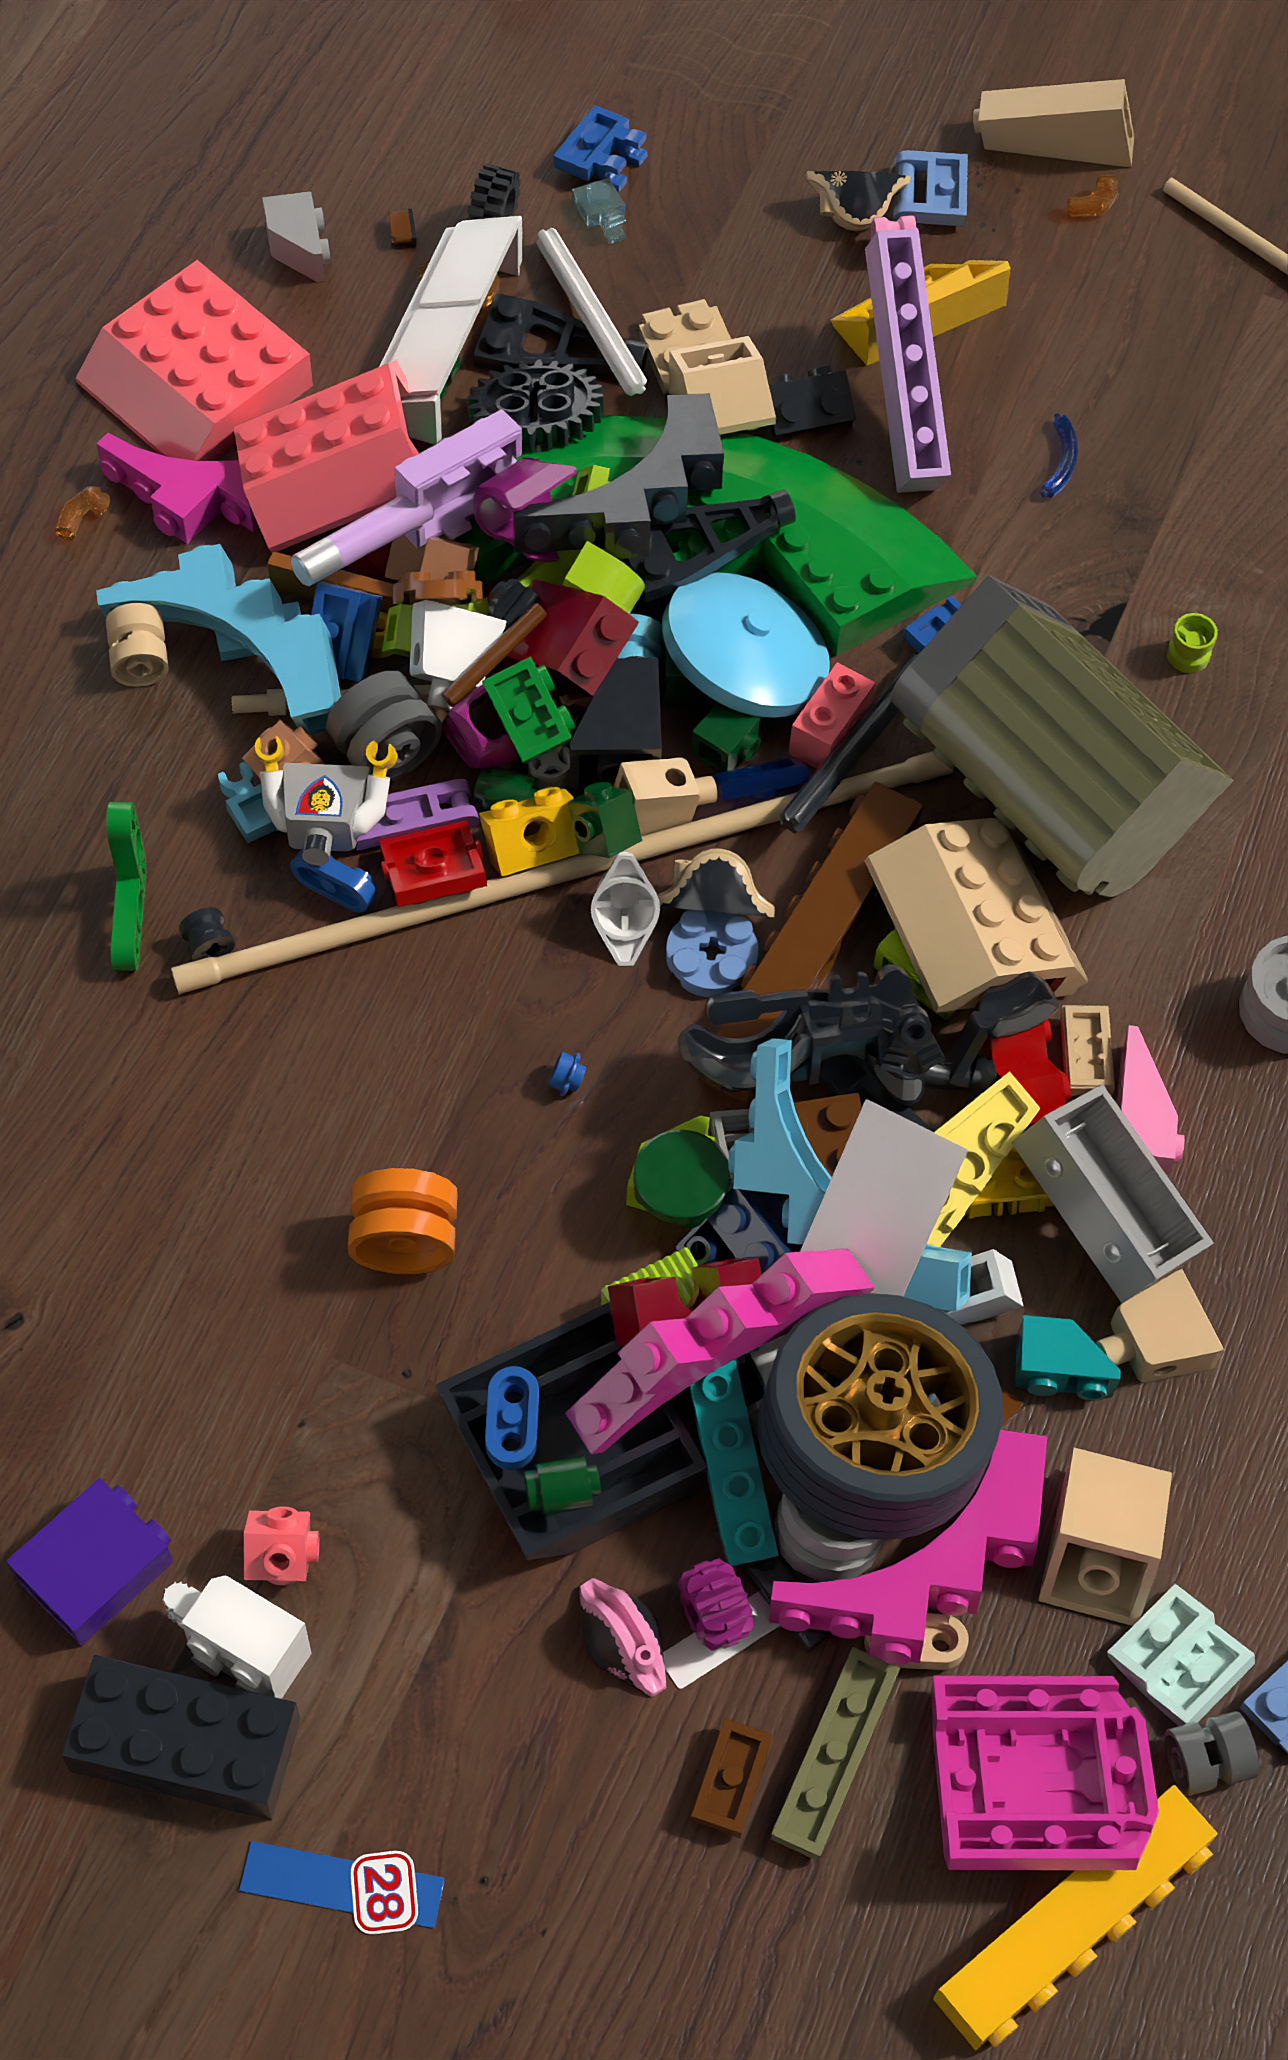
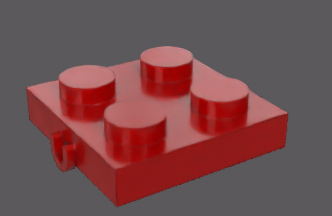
(433, 863)

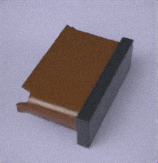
(402, 227)

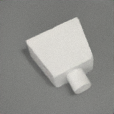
(447, 644)

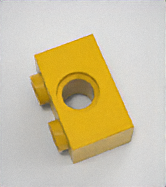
(506, 824)

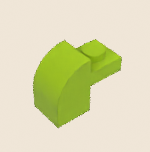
(605, 575)

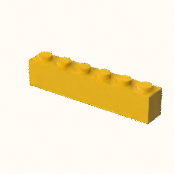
(1066, 1926)

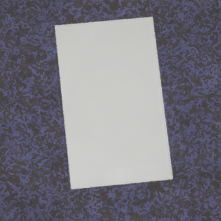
(886, 1196)

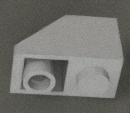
(294, 233)

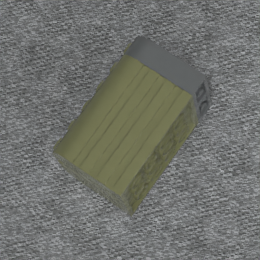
(1056, 739)

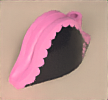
(623, 1636)

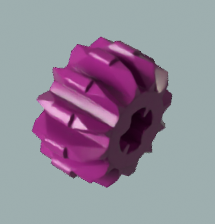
(715, 1604)

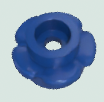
(567, 1073)

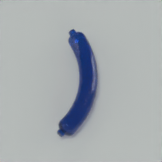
(1068, 458)

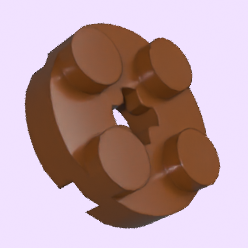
(444, 591)

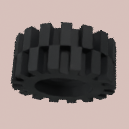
(494, 193)

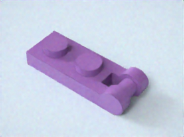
(420, 810)

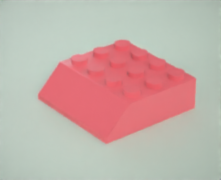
(193, 366)

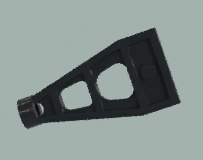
(510, 324)
(664, 573)

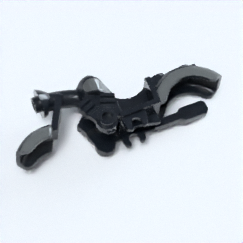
(870, 1022)

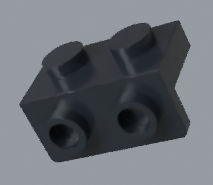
(810, 401)

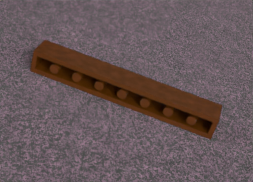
(829, 910)

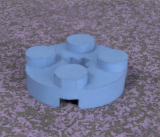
(705, 928)

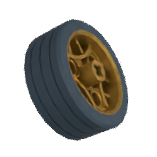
(879, 1416)

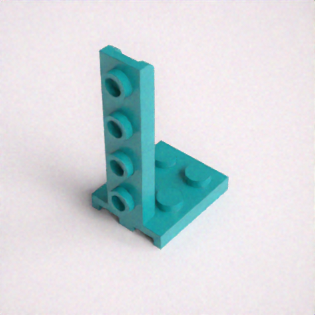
(732, 1465)

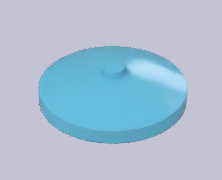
(745, 645)

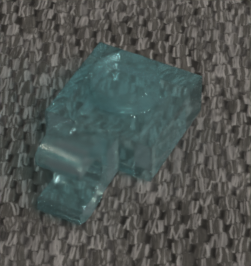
(601, 205)

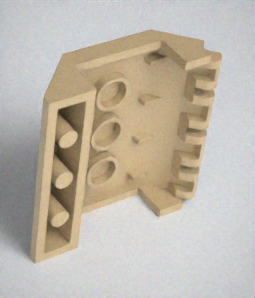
(971, 912)

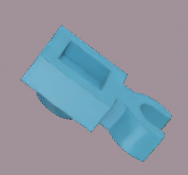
(246, 805)

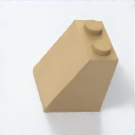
(1106, 1537)

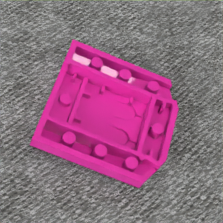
(1041, 1773)

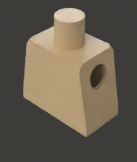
(664, 792)
(1163, 1332)

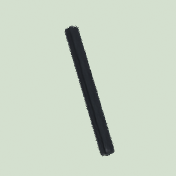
(842, 758)

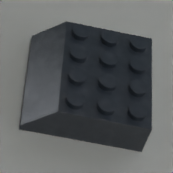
(637, 1473)

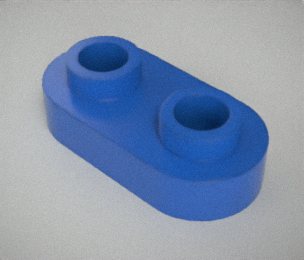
(337, 882)
(512, 1420)

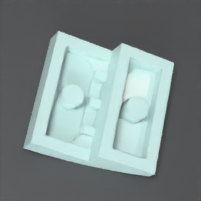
(1181, 1657)

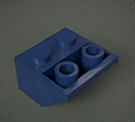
(742, 1227)

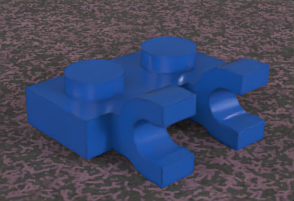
(593, 141)

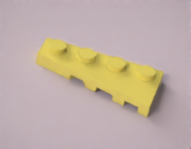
(987, 1132)

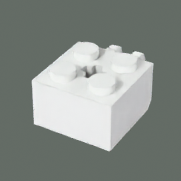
(240, 1634)

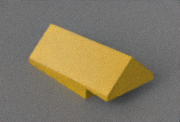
(954, 297)

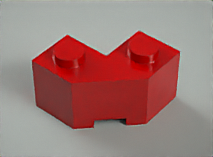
(1028, 1062)

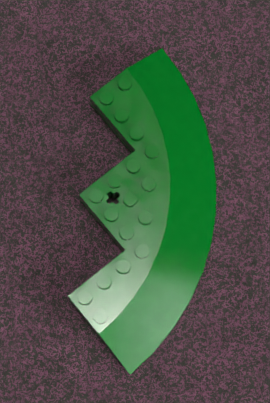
(846, 560)

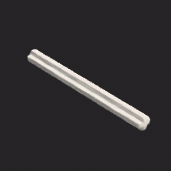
(591, 312)

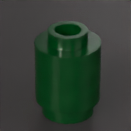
(503, 785)
(562, 1486)

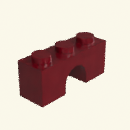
(657, 1298)

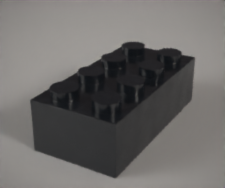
(182, 1737)

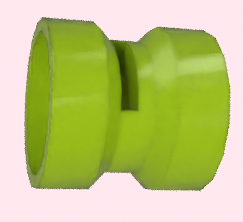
(1192, 643)

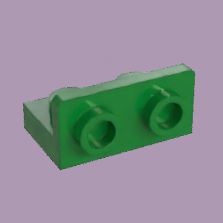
(528, 710)

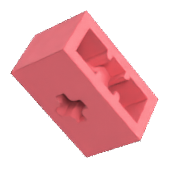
(830, 714)

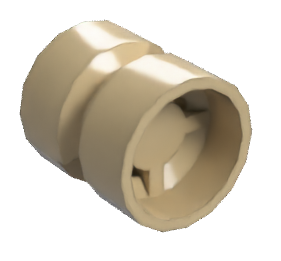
(137, 644)

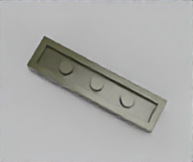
(835, 1754)

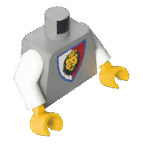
(324, 804)

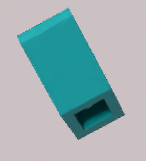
(1061, 1357)

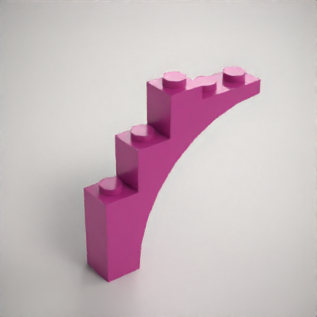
(181, 491)
(724, 1326)
(945, 1575)

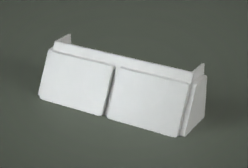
(445, 311)

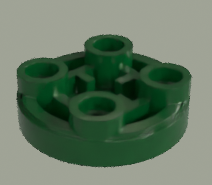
(681, 1177)

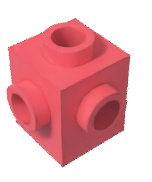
(279, 1545)

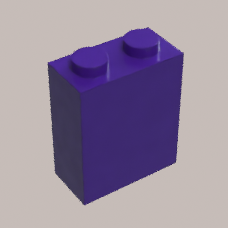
(91, 1560)

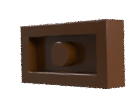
(732, 1778)

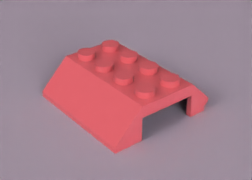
(325, 456)

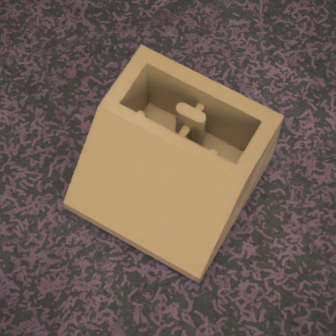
(733, 377)

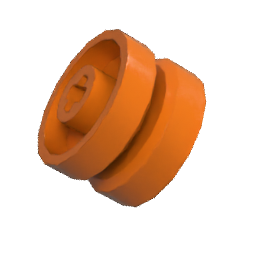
(403, 1221)

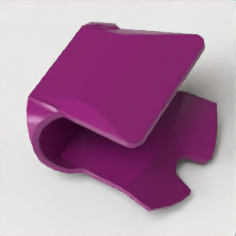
(515, 488)
(468, 742)

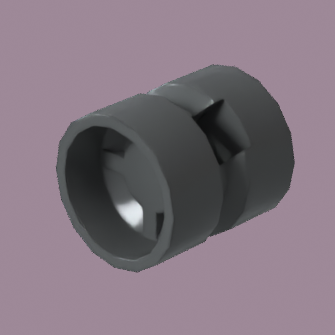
(1227, 1747)

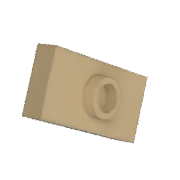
(1087, 1048)

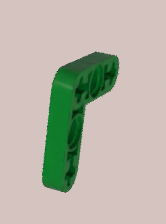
(130, 869)

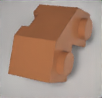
(436, 556)

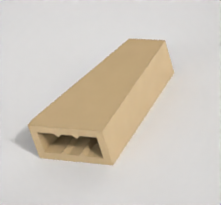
(1060, 122)

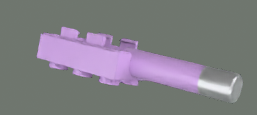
(430, 500)

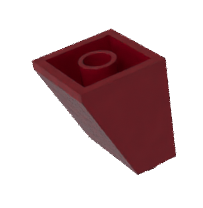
(575, 639)

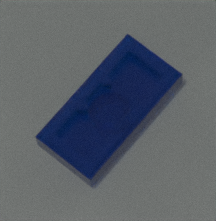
(761, 779)

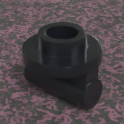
(510, 601)

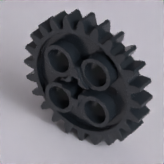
(566, 401)

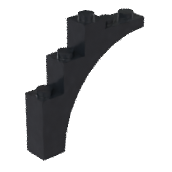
(653, 492)

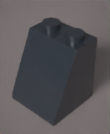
(618, 724)

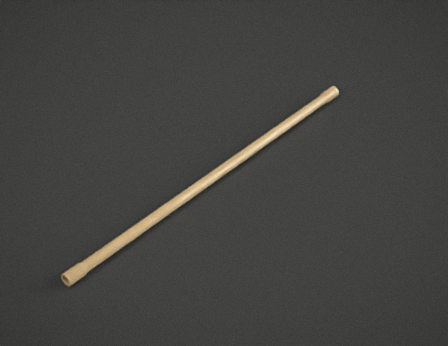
(214, 969)

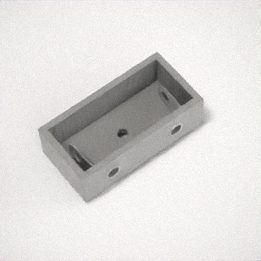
(1112, 1193)

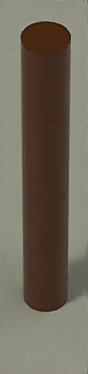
(494, 655)

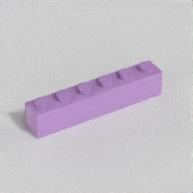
(907, 360)

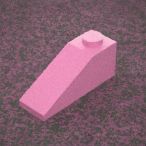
(1147, 1102)

